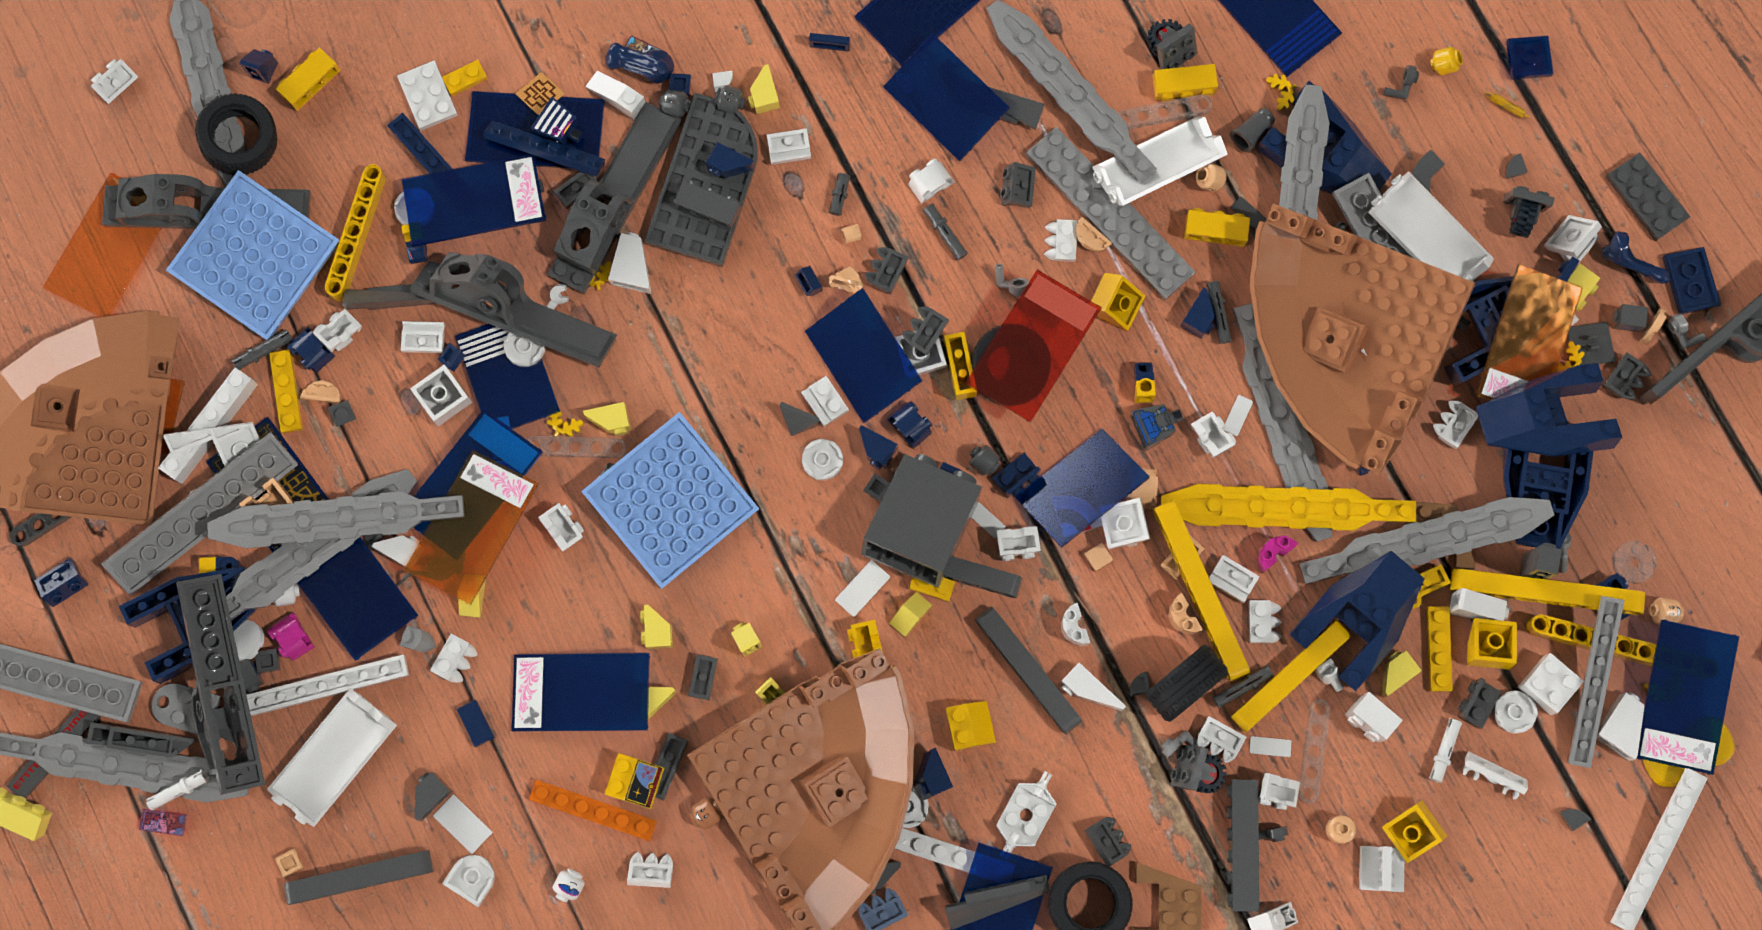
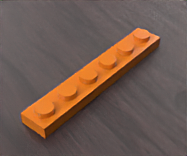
(593, 810)

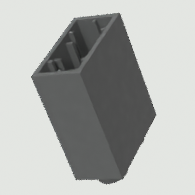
(921, 519)

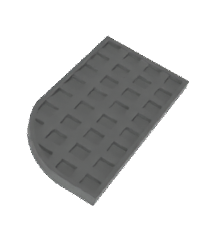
(702, 130)

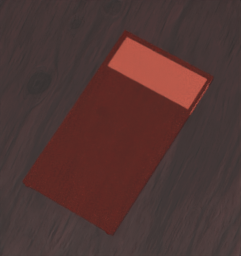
(1033, 345)

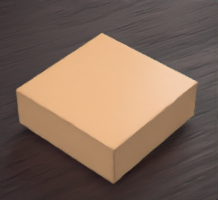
(1098, 557)
(289, 862)

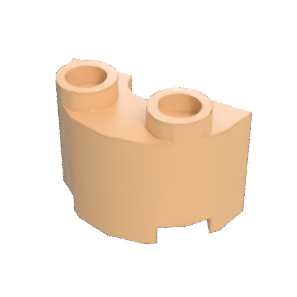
(1147, 490)
(1180, 619)

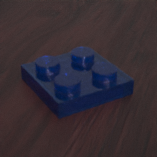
(1529, 57)

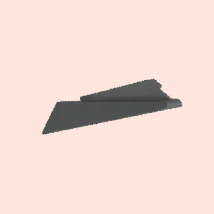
(1021, 109)
(382, 298)
(137, 739)
(994, 899)

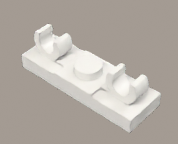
(1495, 774)

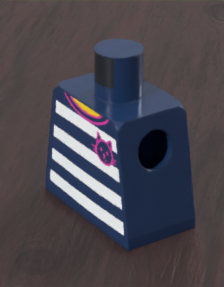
(557, 124)

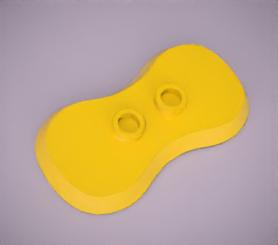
(1670, 775)

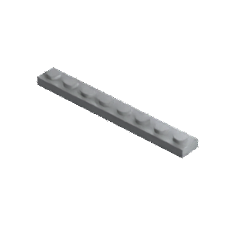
(1595, 681)

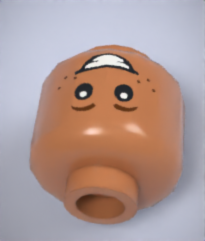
(705, 813)

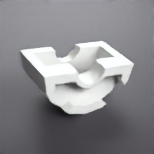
(930, 180)
(338, 332)
(1212, 436)
(561, 526)
(1018, 542)
(1070, 627)
(1279, 791)

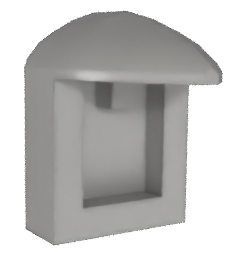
(417, 640)

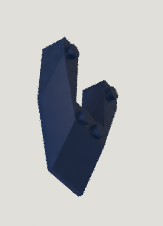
(1346, 153)
(1485, 310)
(1535, 421)
(1562, 486)
(165, 599)
(1372, 604)

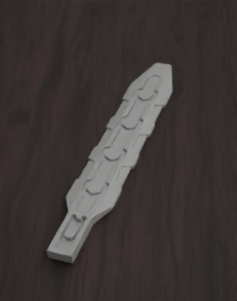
(204, 69)
(1069, 89)
(1304, 153)
(1287, 435)
(328, 519)
(1436, 538)
(293, 561)
(71, 757)

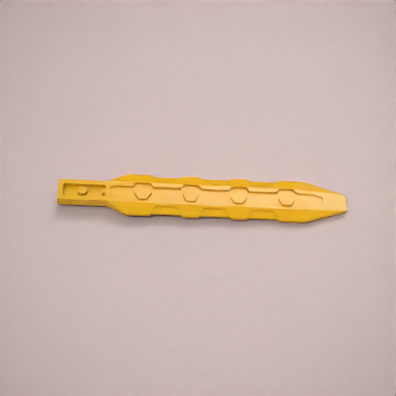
(1285, 507)

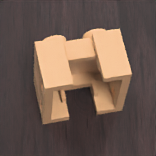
(275, 495)

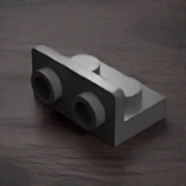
(1018, 185)
(1478, 703)

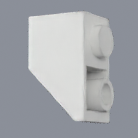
(1274, 919)

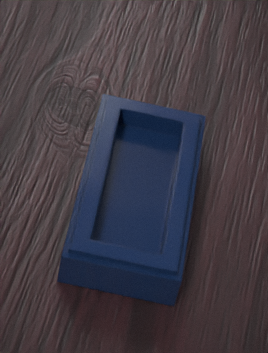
(829, 42)
(475, 723)

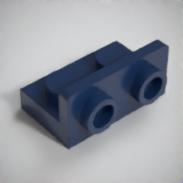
(1016, 475)
(60, 582)

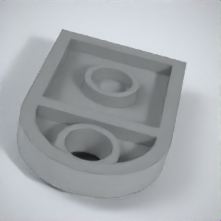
(179, 711)

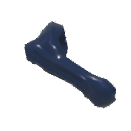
(652, 65)
(1620, 254)

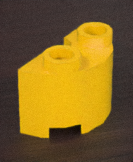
(865, 637)

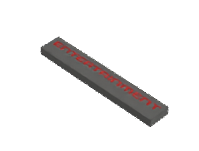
(32, 773)

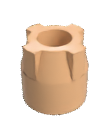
(851, 234)

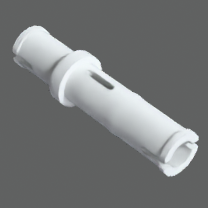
(1442, 759)
(185, 785)

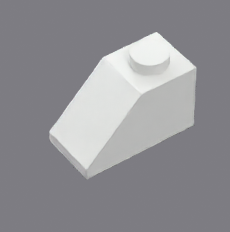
(398, 548)

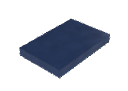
(1691, 281)

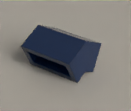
(809, 281)

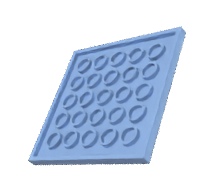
(253, 255)
(670, 500)

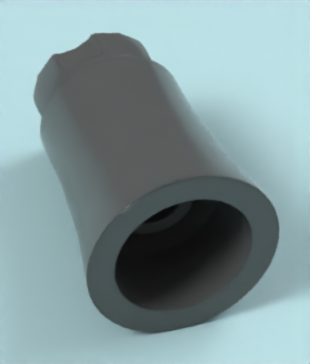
(1252, 130)

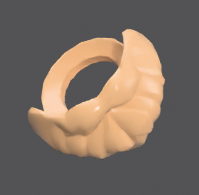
(846, 280)

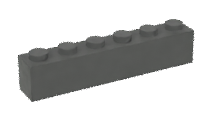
(1244, 845)

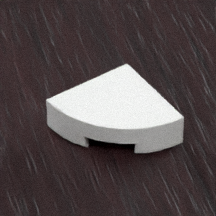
(721, 79)

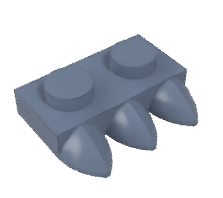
(883, 913)

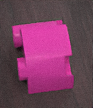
(1275, 546)
(291, 637)

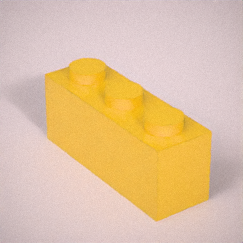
(308, 79)
(1185, 82)
(1217, 227)
(959, 364)

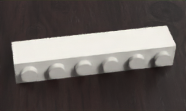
(216, 413)

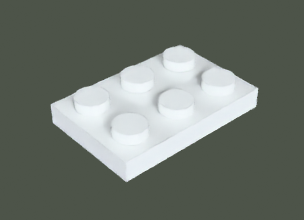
(427, 95)

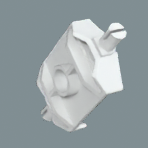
(1031, 797)

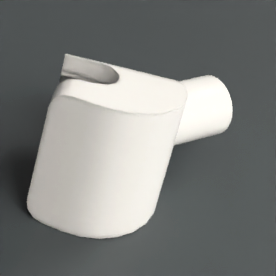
(556, 297)
(1329, 674)

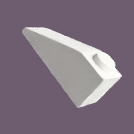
(617, 94)
(1086, 687)

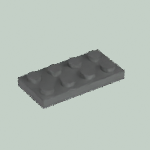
(1647, 196)

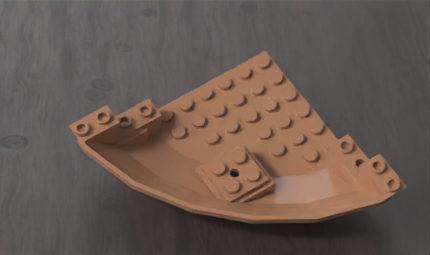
(1366, 300)
(106, 440)
(780, 780)

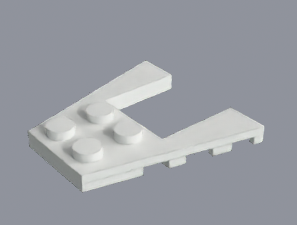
(228, 439)

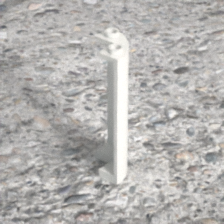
(1171, 152)
(1428, 229)
(331, 758)

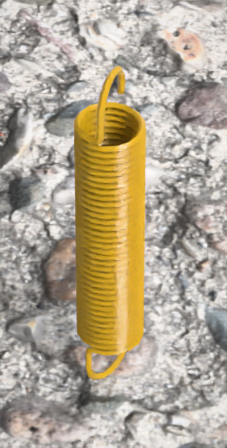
(1499, 100)

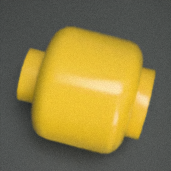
(1446, 61)

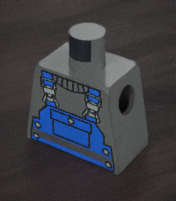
(1155, 424)

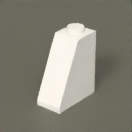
(630, 265)
(1477, 605)
(1622, 726)

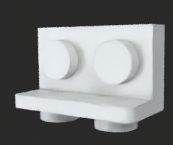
(114, 80)

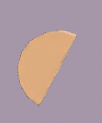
(1091, 237)
(1654, 326)
(322, 392)

